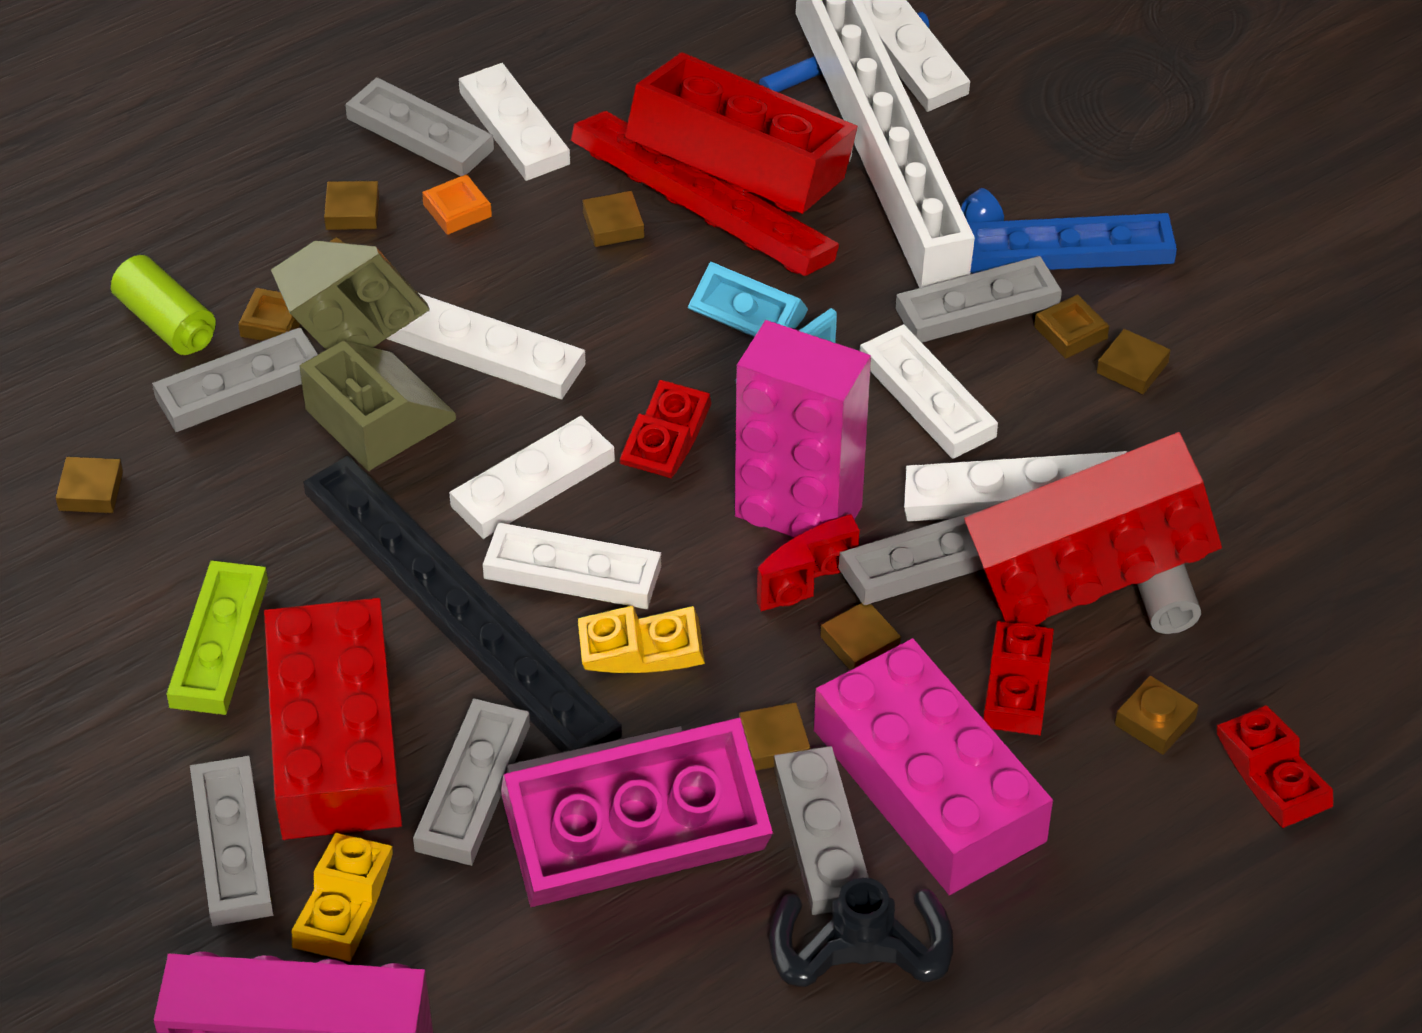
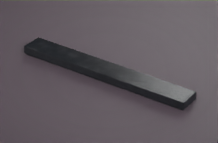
(461, 608)

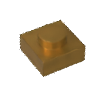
(1156, 715)

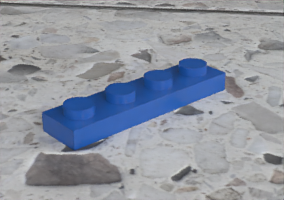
(1075, 242)

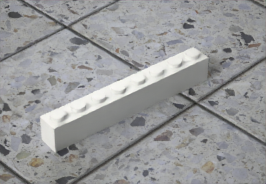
(889, 139)

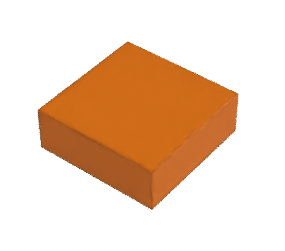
(457, 204)

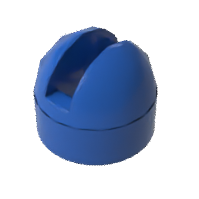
(982, 207)

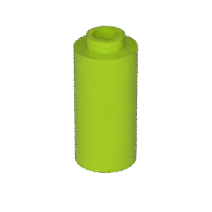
(163, 305)

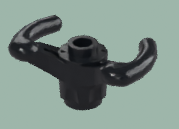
(862, 933)

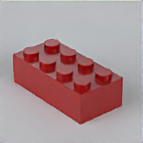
(740, 132)
(1095, 531)
(331, 719)

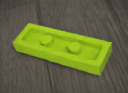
(217, 638)

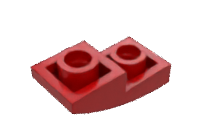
(666, 430)
(790, 571)
(1018, 677)
(1271, 766)

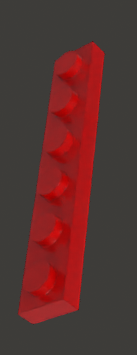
(721, 206)

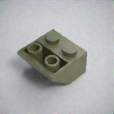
(347, 293)
(370, 401)

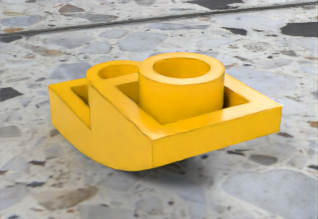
(625, 644)
(342, 897)

